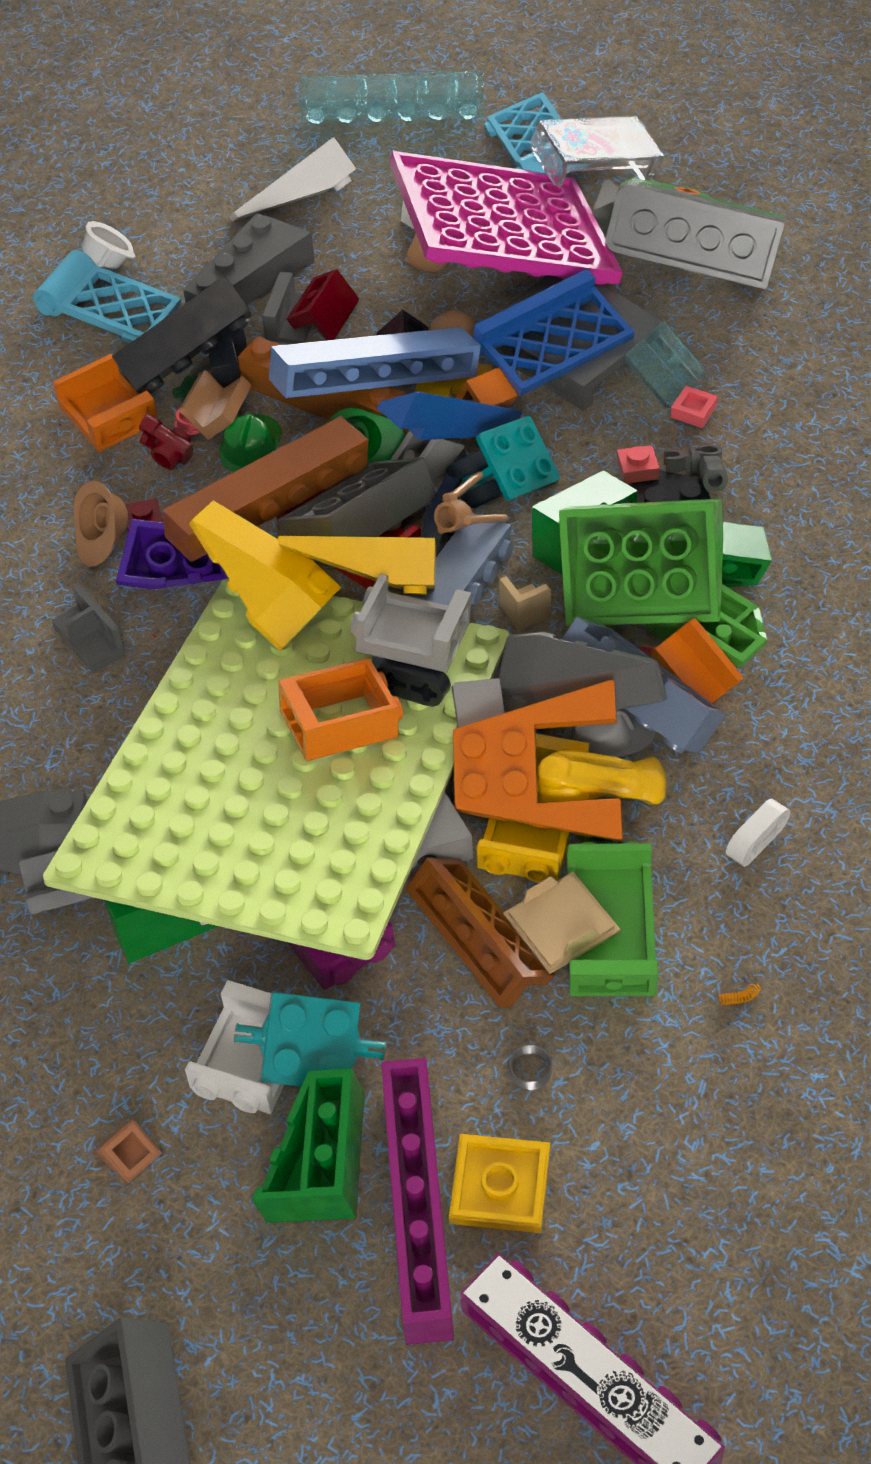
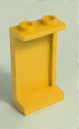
(524, 849)

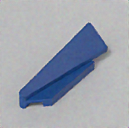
(444, 417)

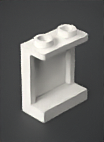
(233, 1068)

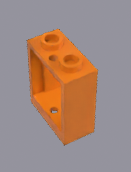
(335, 685)

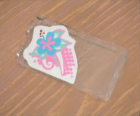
(595, 145)

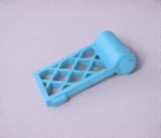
(518, 113)
(74, 282)

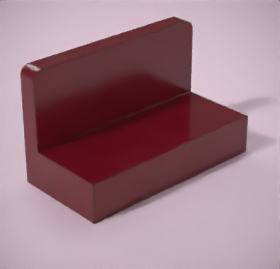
(325, 304)

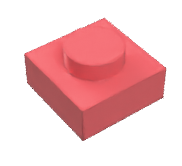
(694, 406)
(638, 464)

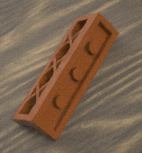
(476, 930)

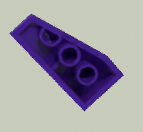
(156, 563)

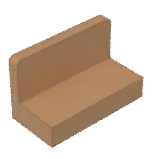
(211, 405)

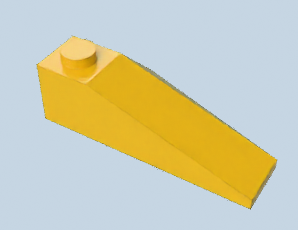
(405, 560)
(274, 583)

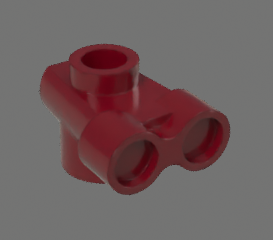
(166, 446)

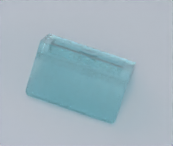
(665, 364)

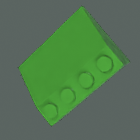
(642, 562)

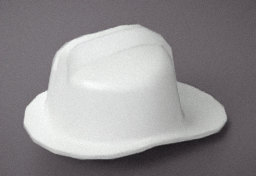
(106, 246)

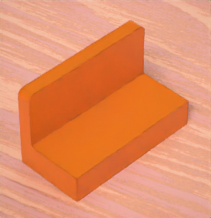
(697, 661)

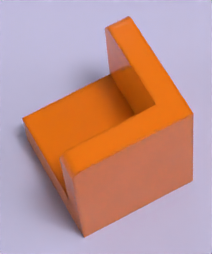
(489, 389)

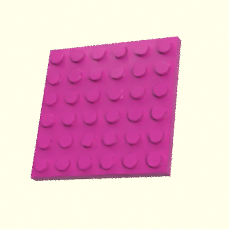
(502, 218)

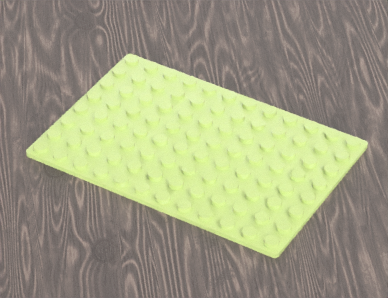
(229, 821)

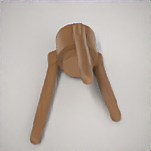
(456, 514)

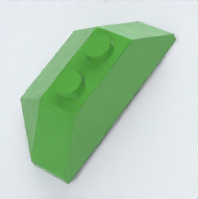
(737, 633)

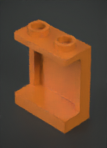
(103, 403)

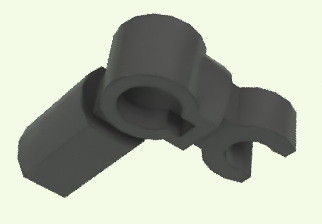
(702, 460)

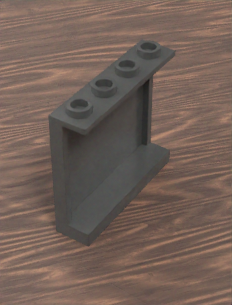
(579, 383)

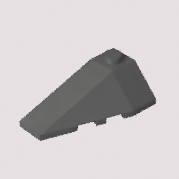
(545, 667)
(36, 824)

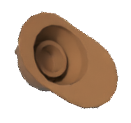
(98, 521)

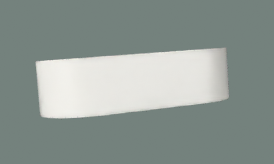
(757, 832)

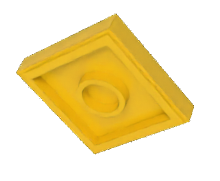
(499, 1183)

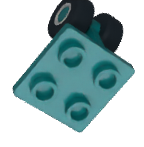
(513, 457)

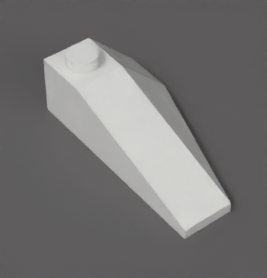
(312, 176)

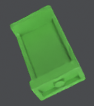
(622, 885)

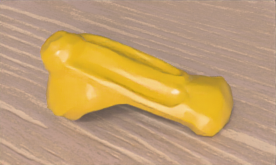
(587, 776)

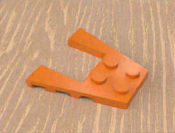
(499, 765)

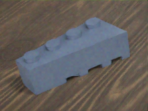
(683, 718)

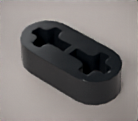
(415, 682)

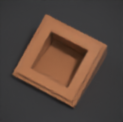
(128, 1151)

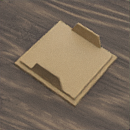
(560, 921)

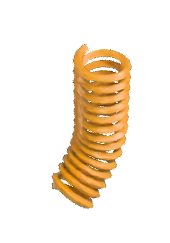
(744, 993)

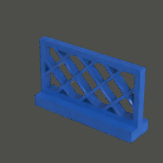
(536, 315)

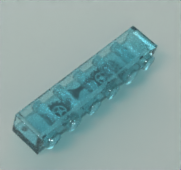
(391, 97)

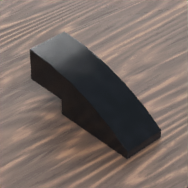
(225, 360)

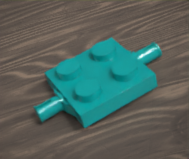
(307, 1036)

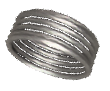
(527, 1050)

